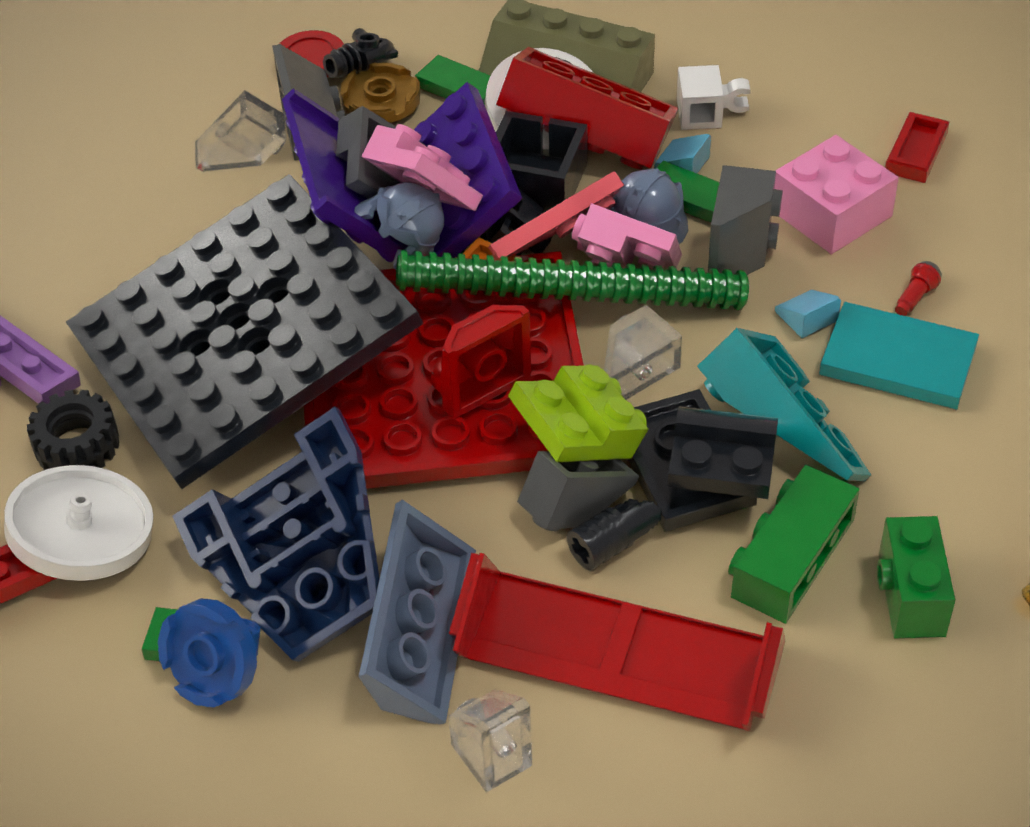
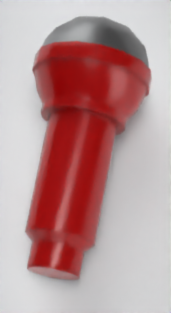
(924, 278)

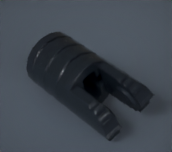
(612, 531)

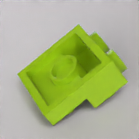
(581, 415)

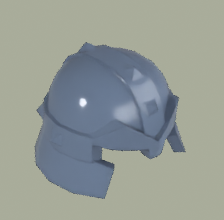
(653, 200)
(407, 214)

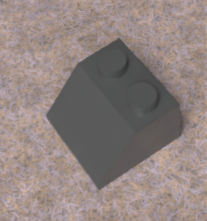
(306, 78)
(743, 219)

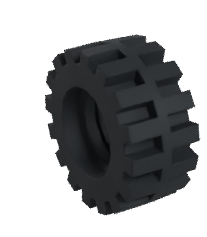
(68, 414)

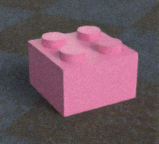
(835, 193)

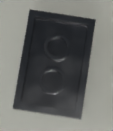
(652, 463)

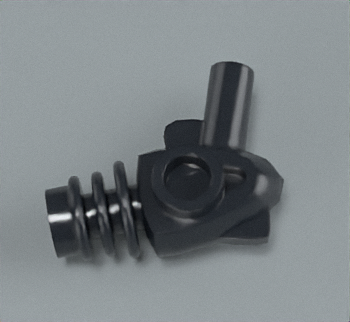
(359, 54)

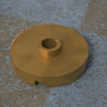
(382, 89)

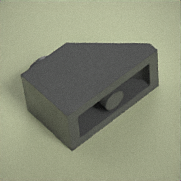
(572, 491)

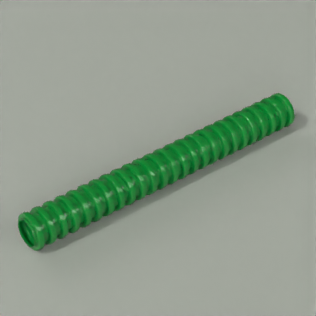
(572, 280)

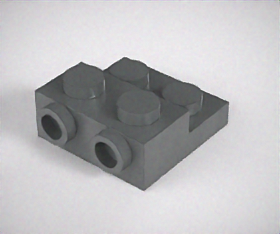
(352, 139)

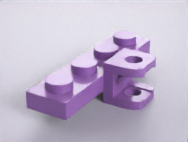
(32, 366)

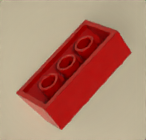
(615, 114)

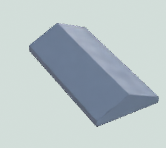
(408, 643)

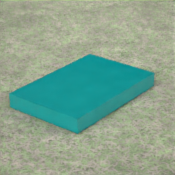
(899, 355)

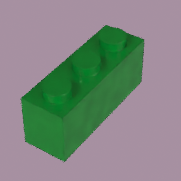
(793, 543)

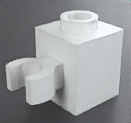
(704, 96)

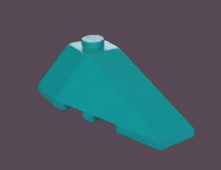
(764, 380)

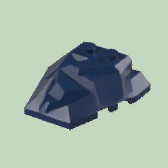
(294, 541)

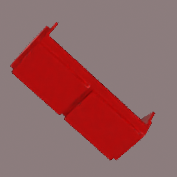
(615, 646)

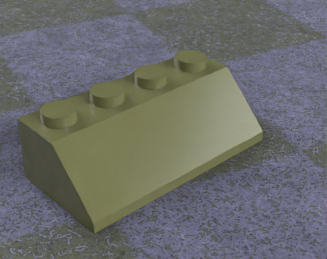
(605, 47)

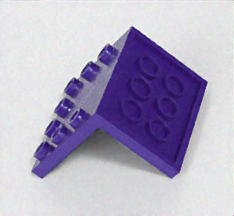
(456, 127)

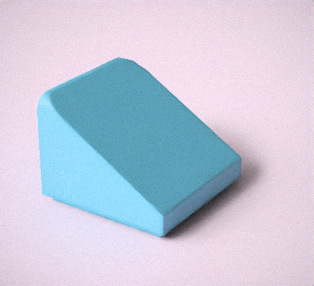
(687, 152)
(810, 311)

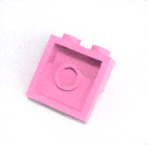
(408, 160)
(618, 239)

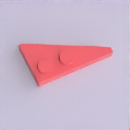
(560, 218)

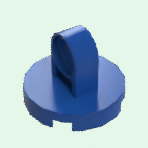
(209, 651)

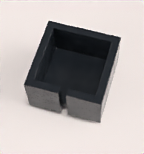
(544, 177)

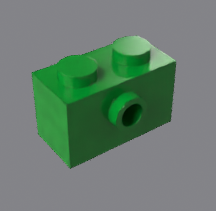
(915, 577)

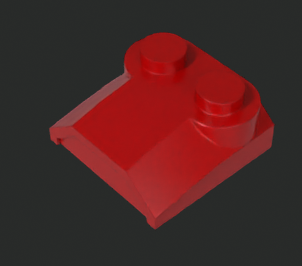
(483, 358)

